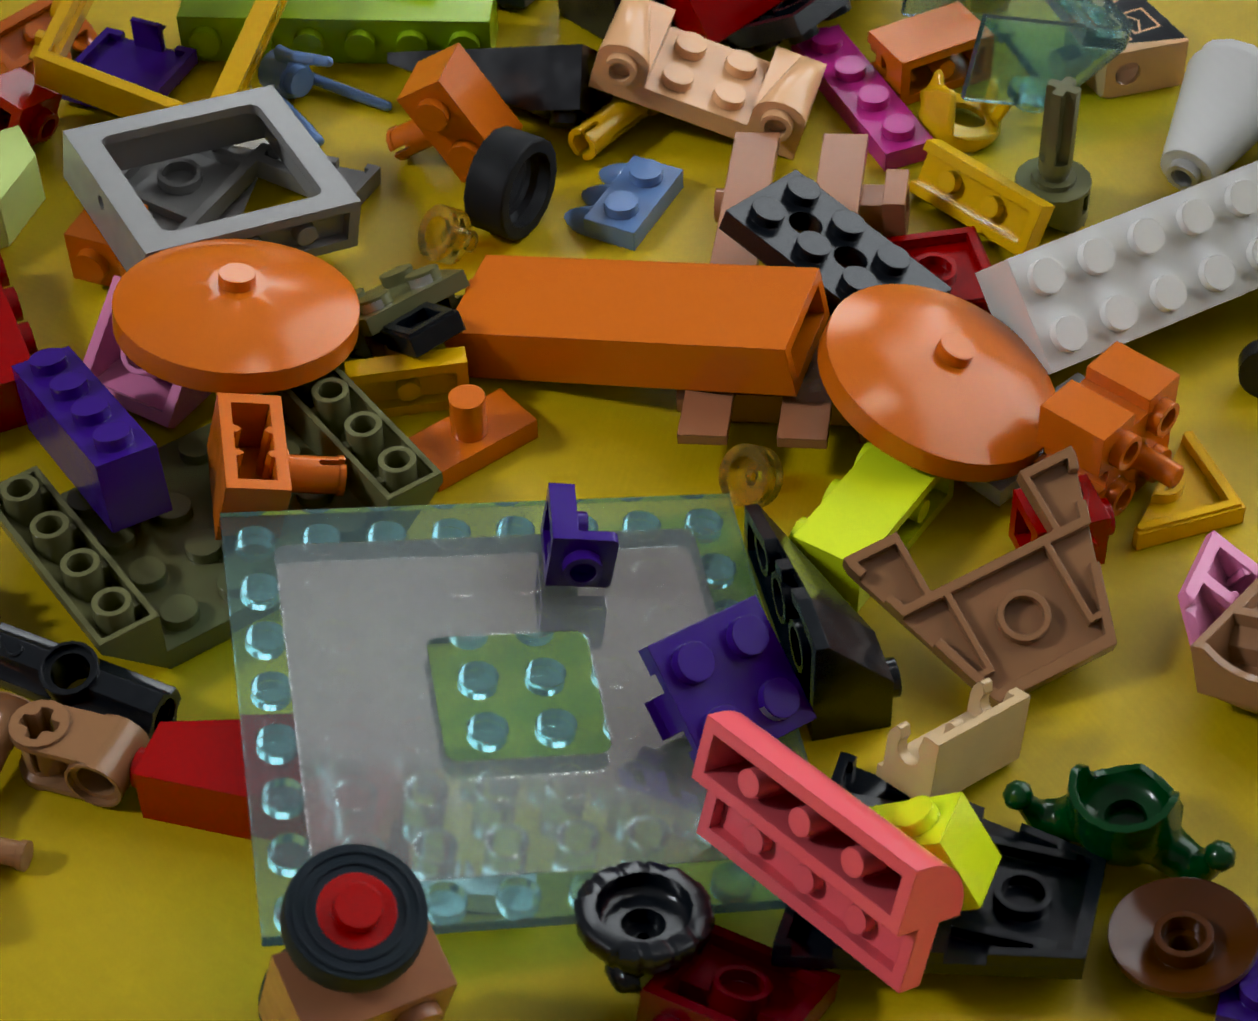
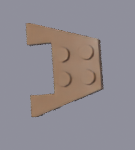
(1018, 615)

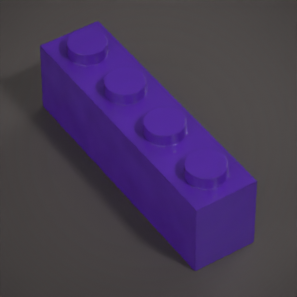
(92, 438)

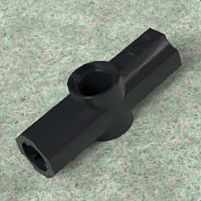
(47, 668)

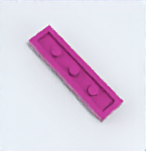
(866, 99)

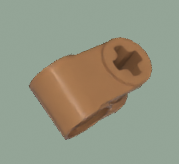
(82, 756)

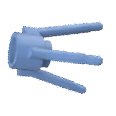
(293, 79)

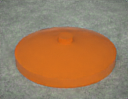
(235, 316)
(934, 382)

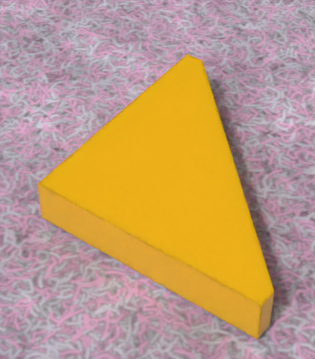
(1194, 506)

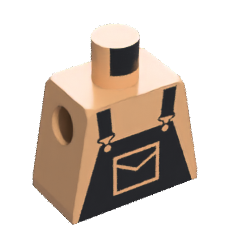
(1152, 57)

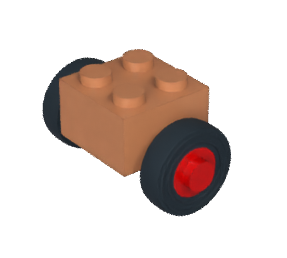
(356, 944)

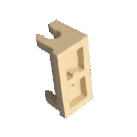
(960, 749)

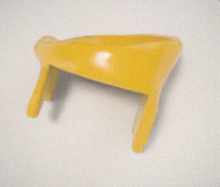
(938, 117)

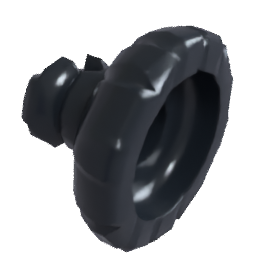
(642, 920)

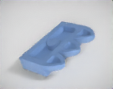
(627, 202)

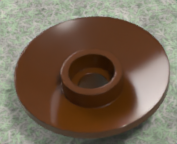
(1183, 937)

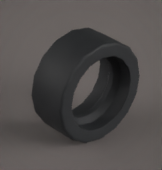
(510, 183)

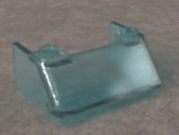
(1034, 41)

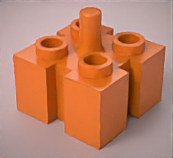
(1116, 424)

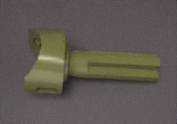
(1055, 173)

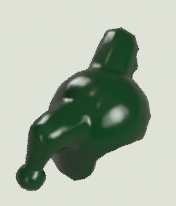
(1124, 818)

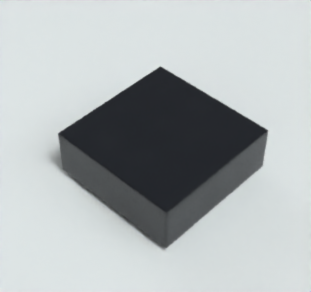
(422, 329)

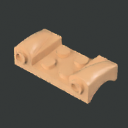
(704, 80)

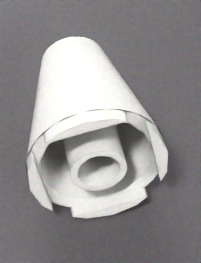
(1213, 113)

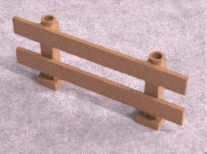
(752, 166)

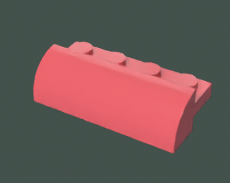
(822, 850)

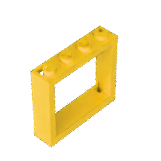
(125, 98)

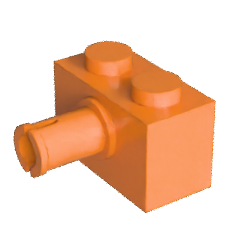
(449, 109)
(252, 462)

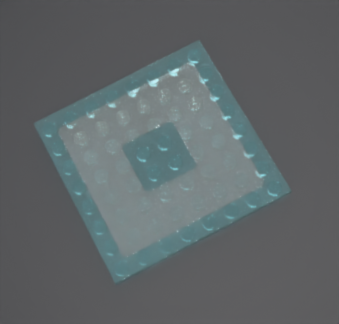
(464, 715)

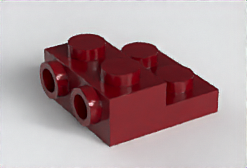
(737, 983)

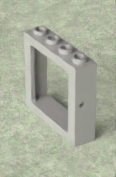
(100, 152)

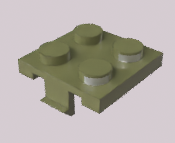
(401, 292)

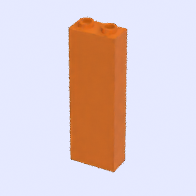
(643, 323)

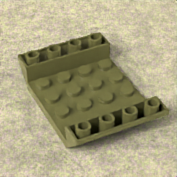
(161, 584)

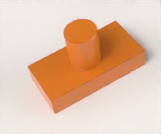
(475, 432)

